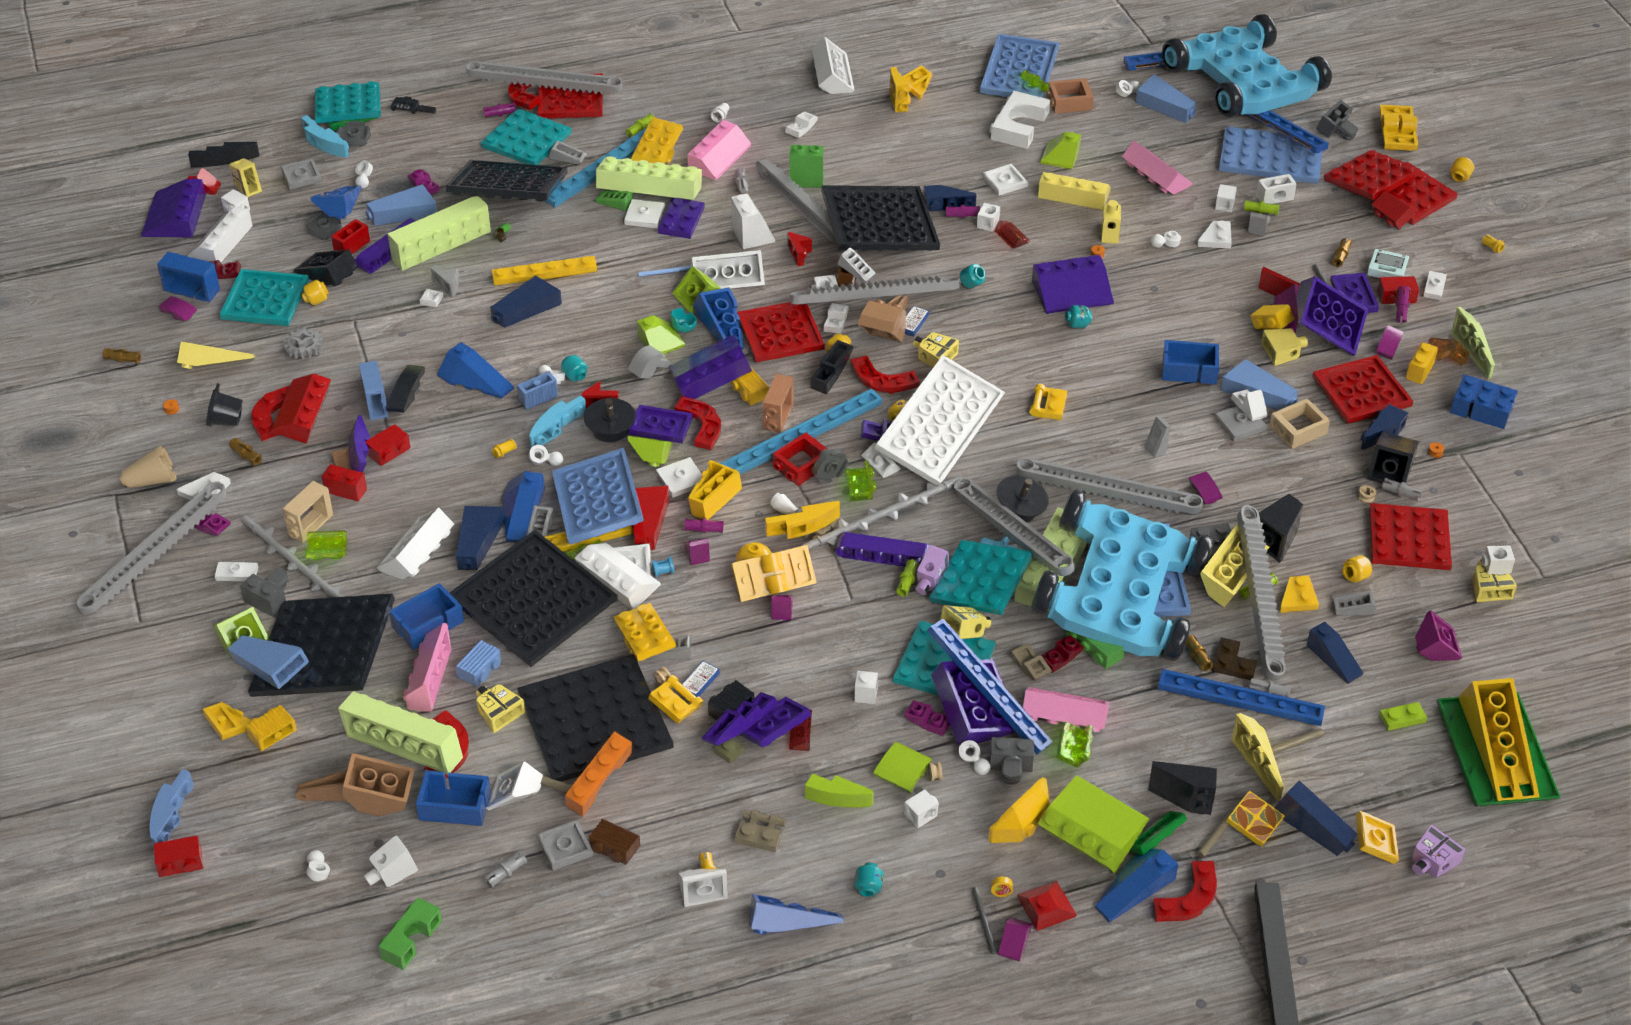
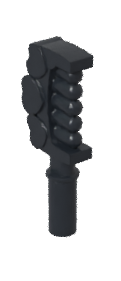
(411, 105)

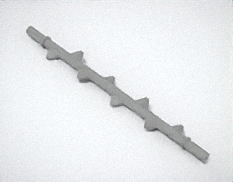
(873, 515)
(295, 563)

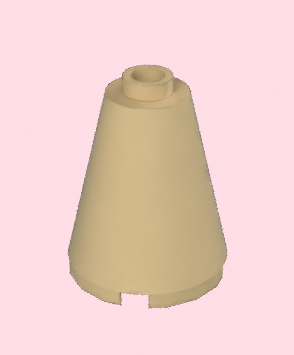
(149, 470)

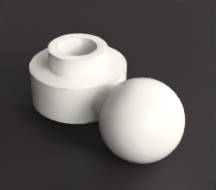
(1125, 89)
(364, 170)
(1170, 239)
(559, 375)
(554, 458)
(981, 765)
(317, 869)

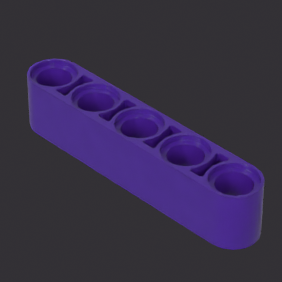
(378, 253)
(879, 549)

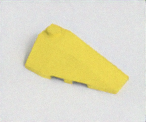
(201, 355)
(1255, 748)

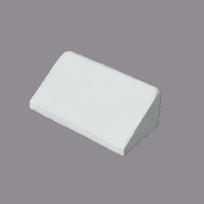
(880, 462)

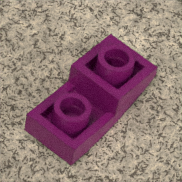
(421, 177)
(178, 308)
(1389, 342)
(1206, 487)
(213, 524)
(924, 717)

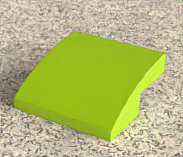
(902, 767)

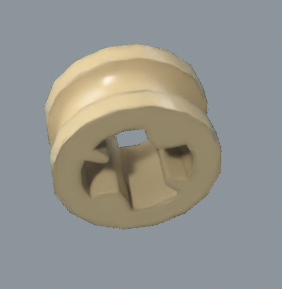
(1366, 498)
(662, 675)
(935, 771)

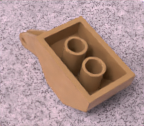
(885, 319)
(367, 784)

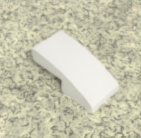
(802, 124)
(836, 318)

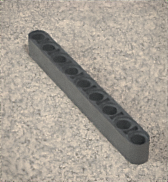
(1275, 954)

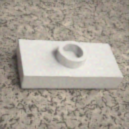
(1435, 285)
(235, 571)

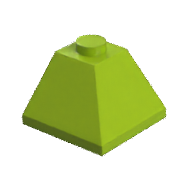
(1062, 150)
(691, 285)
(659, 334)
(651, 450)
(243, 623)

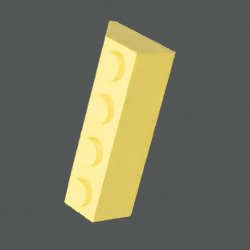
(1073, 190)
(1225, 569)

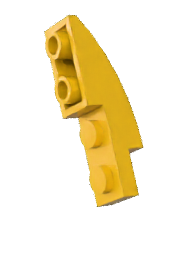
(805, 522)

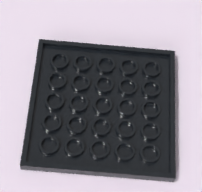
(507, 180)
(880, 218)
(533, 597)
(337, 639)
(584, 707)

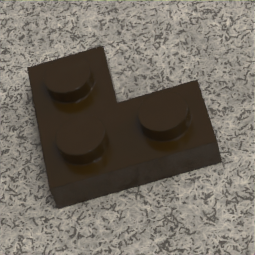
(1230, 664)

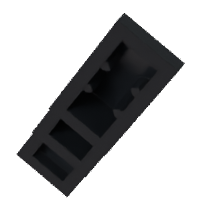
(223, 154)
(405, 388)

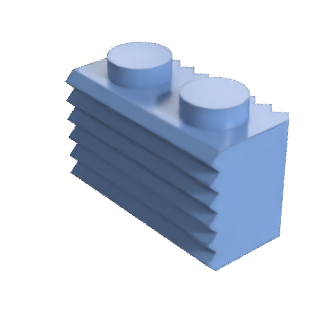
(537, 390)
(478, 663)

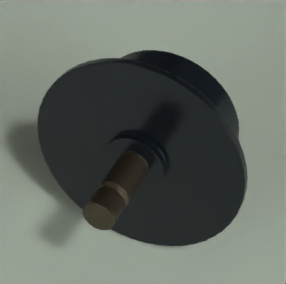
(610, 419)
(1022, 497)

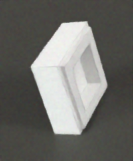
(431, 298)

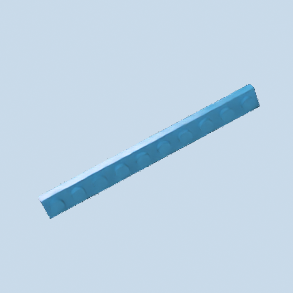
(588, 175)
(815, 426)

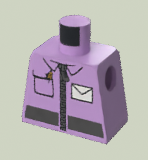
(931, 569)
(1436, 853)

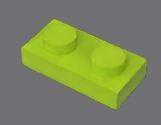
(1403, 716)

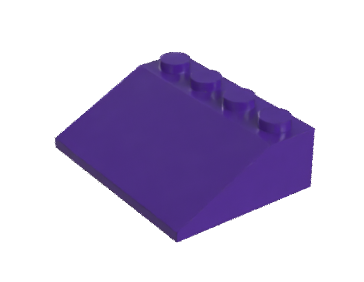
(175, 210)
(1072, 283)
(1330, 314)
(710, 368)
(966, 707)

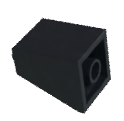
(1392, 458)
(1281, 525)

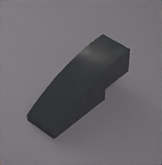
(831, 367)

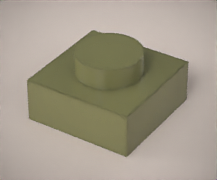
(729, 750)

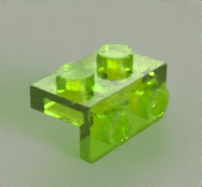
(861, 483)
(327, 544)
(1074, 744)

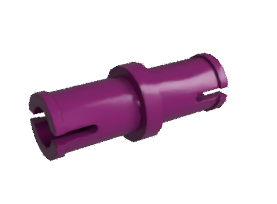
(499, 109)
(968, 211)
(1402, 304)
(704, 525)

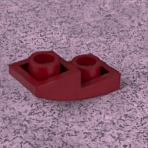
(227, 270)
(1063, 653)

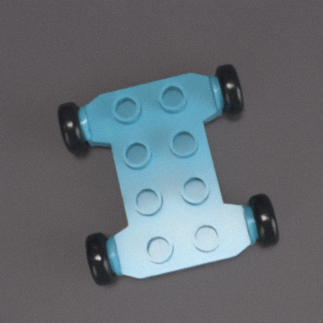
(1246, 74)
(1121, 579)

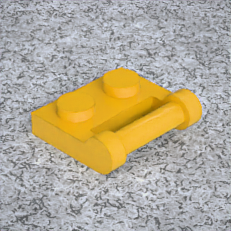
(1054, 405)
(671, 703)

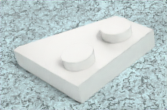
(1216, 235)
(192, 489)

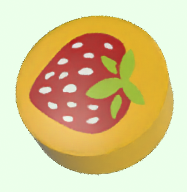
(1001, 886)

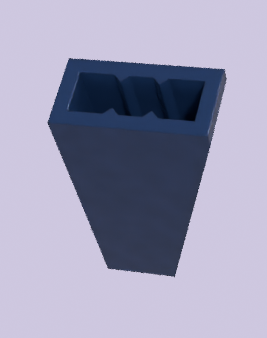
(525, 301)
(477, 534)
(1316, 819)

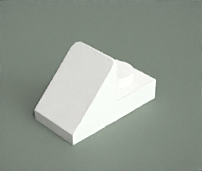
(1251, 403)

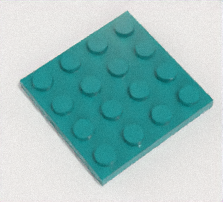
(347, 102)
(525, 137)
(264, 297)
(981, 577)
(925, 655)

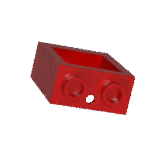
(808, 445)

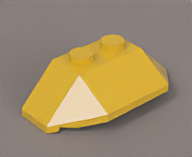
(1022, 816)

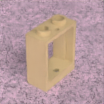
(1293, 437)
(313, 495)

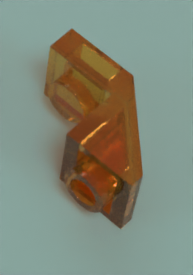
(1449, 347)

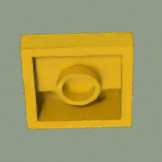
(899, 91)

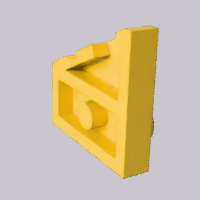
(919, 80)
(1299, 595)
(226, 720)

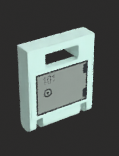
(1388, 261)

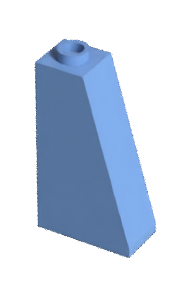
(1165, 99)
(399, 207)
(1251, 377)
(373, 390)
(268, 659)

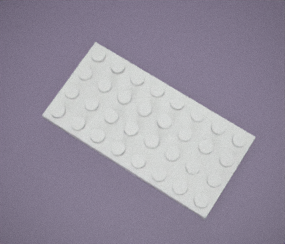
(940, 420)

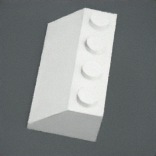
(832, 68)
(223, 235)
(732, 269)
(416, 545)
(617, 573)

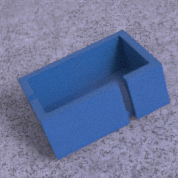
(187, 276)
(1190, 362)
(1491, 401)
(424, 613)
(460, 804)

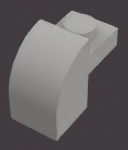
(646, 361)

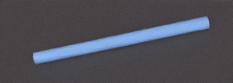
(663, 271)

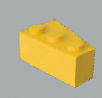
(714, 490)

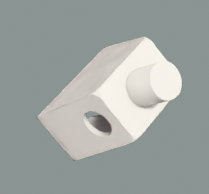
(391, 863)

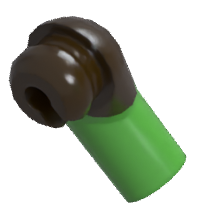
(500, 232)

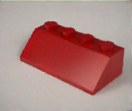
(301, 407)

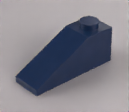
(1333, 651)

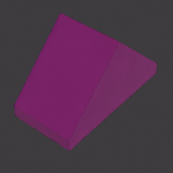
(698, 551)
(782, 607)
(1014, 939)

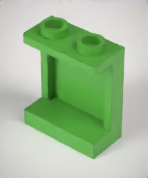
(807, 165)

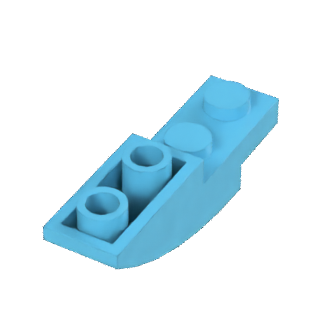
(324, 140)
(551, 422)

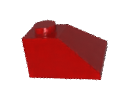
(1046, 905)

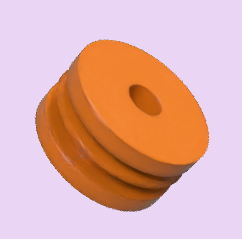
(1098, 250)
(171, 406)
(1436, 450)

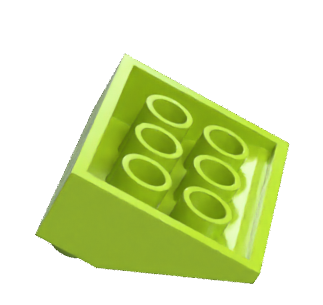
(1093, 823)

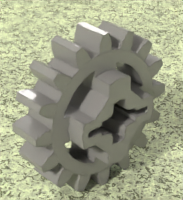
(303, 343)

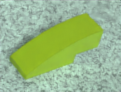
(838, 792)

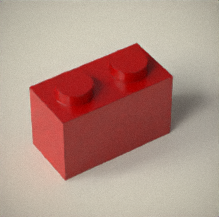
(1392, 210)
(351, 237)
(1389, 286)
(388, 444)
(344, 482)
(178, 856)

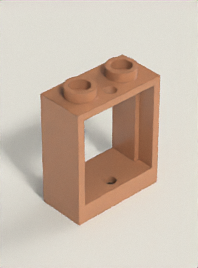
(1070, 104)
(778, 403)

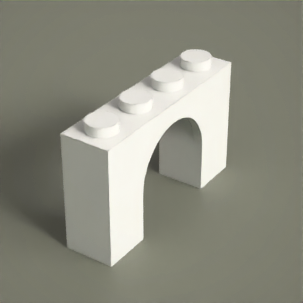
(1018, 105)

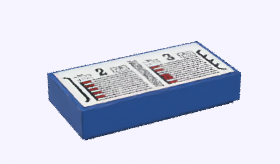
(914, 320)
(701, 678)

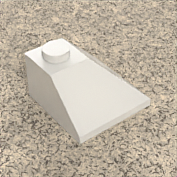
(514, 785)
(703, 886)

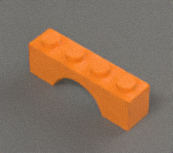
(585, 789)

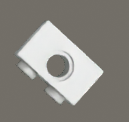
(1276, 189)

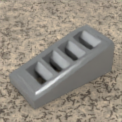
(566, 153)
(852, 261)
(1158, 439)
(540, 511)
(1362, 609)
(682, 649)

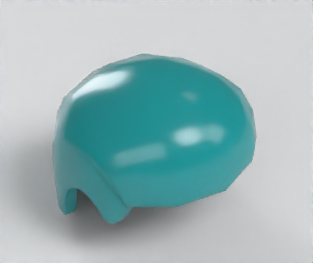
(681, 321)

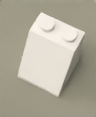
(748, 223)

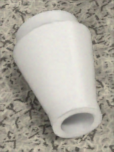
(719, 113)
(783, 504)

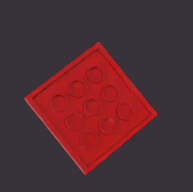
(569, 104)
(1372, 174)
(1423, 196)
(780, 331)
(1361, 388)
(1410, 536)

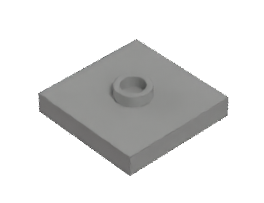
(301, 173)
(1238, 424)
(565, 845)

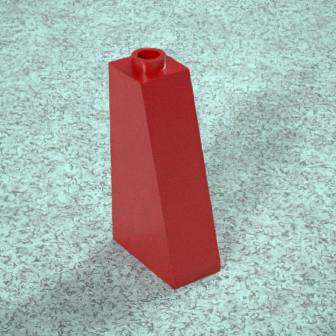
(653, 505)

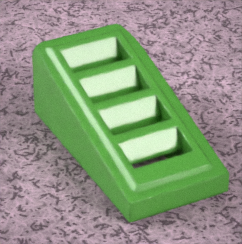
(616, 199)

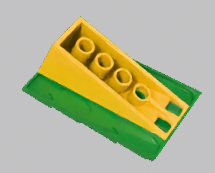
(1497, 745)

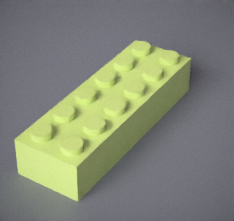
(649, 178)
(439, 232)
(1065, 541)
(401, 732)

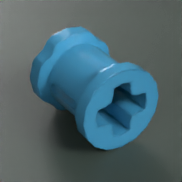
(662, 566)

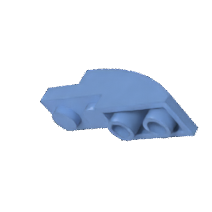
(164, 811)

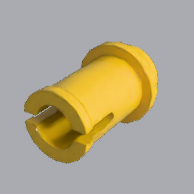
(1496, 245)
(499, 450)
(706, 863)

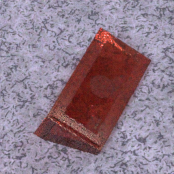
(1011, 234)
(801, 735)

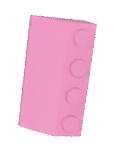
(719, 150)
(1155, 168)
(428, 670)
(1065, 707)

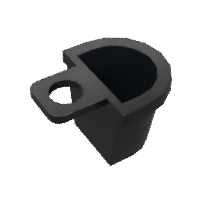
(223, 409)

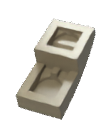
(1029, 662)

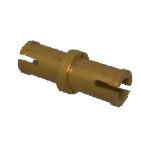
(1341, 252)
(121, 355)
(245, 451)
(1198, 653)

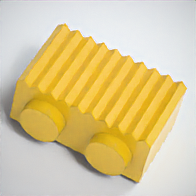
(1272, 317)
(1421, 363)
(751, 387)
(270, 727)

